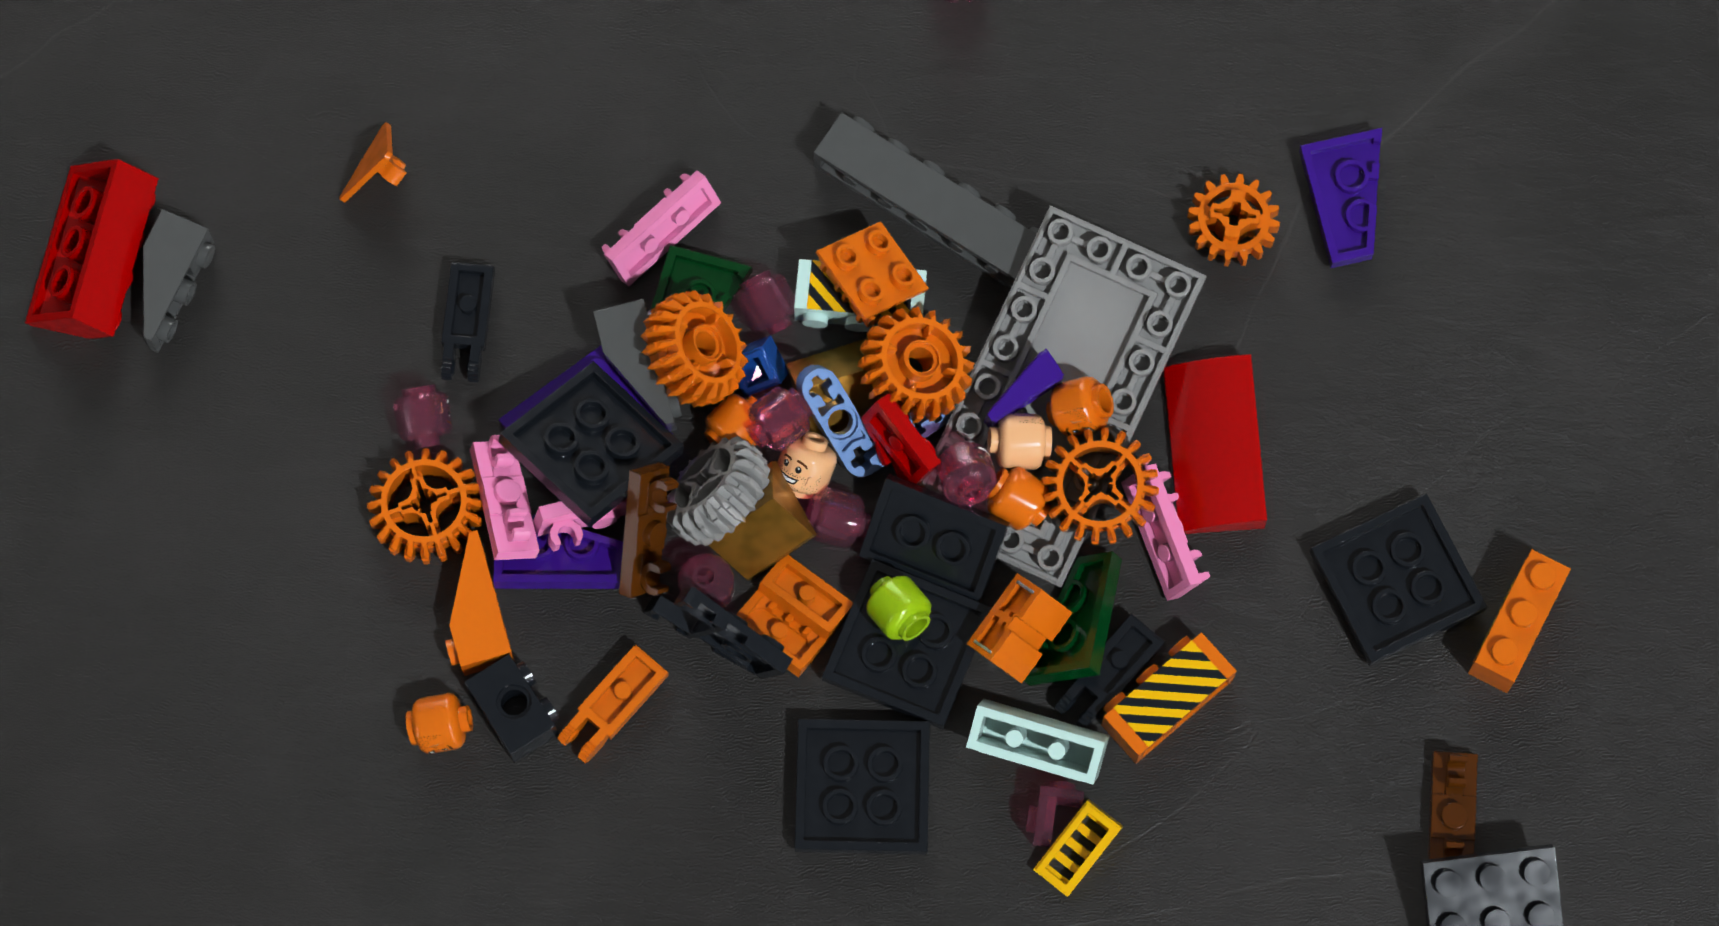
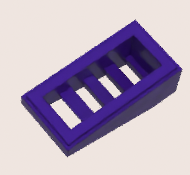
(1032, 383)

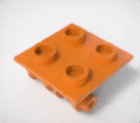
(870, 272)

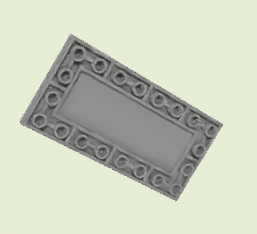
(1100, 314)

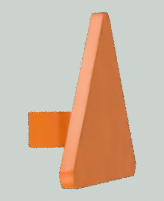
(377, 159)

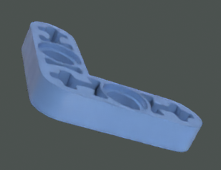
(855, 433)

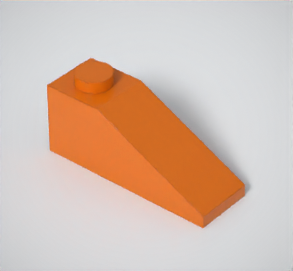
(476, 615)

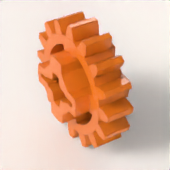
(1249, 220)

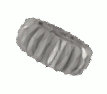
(718, 490)

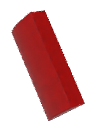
(1215, 444)

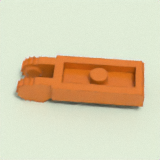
(615, 700)

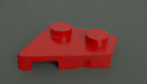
(899, 441)

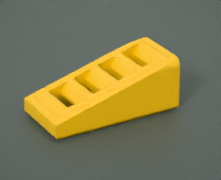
(1100, 817)

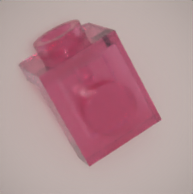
(1041, 817)

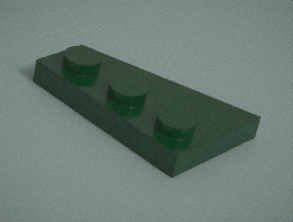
(706, 274)
(1082, 640)

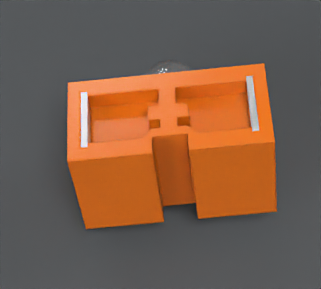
(1019, 627)

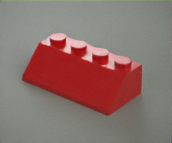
(92, 249)

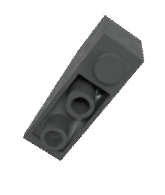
(170, 266)
(622, 345)

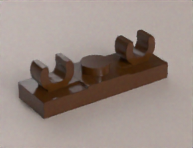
(646, 530)
(1452, 804)

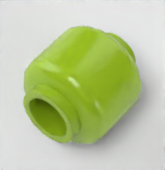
(899, 608)

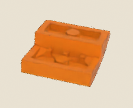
(796, 611)

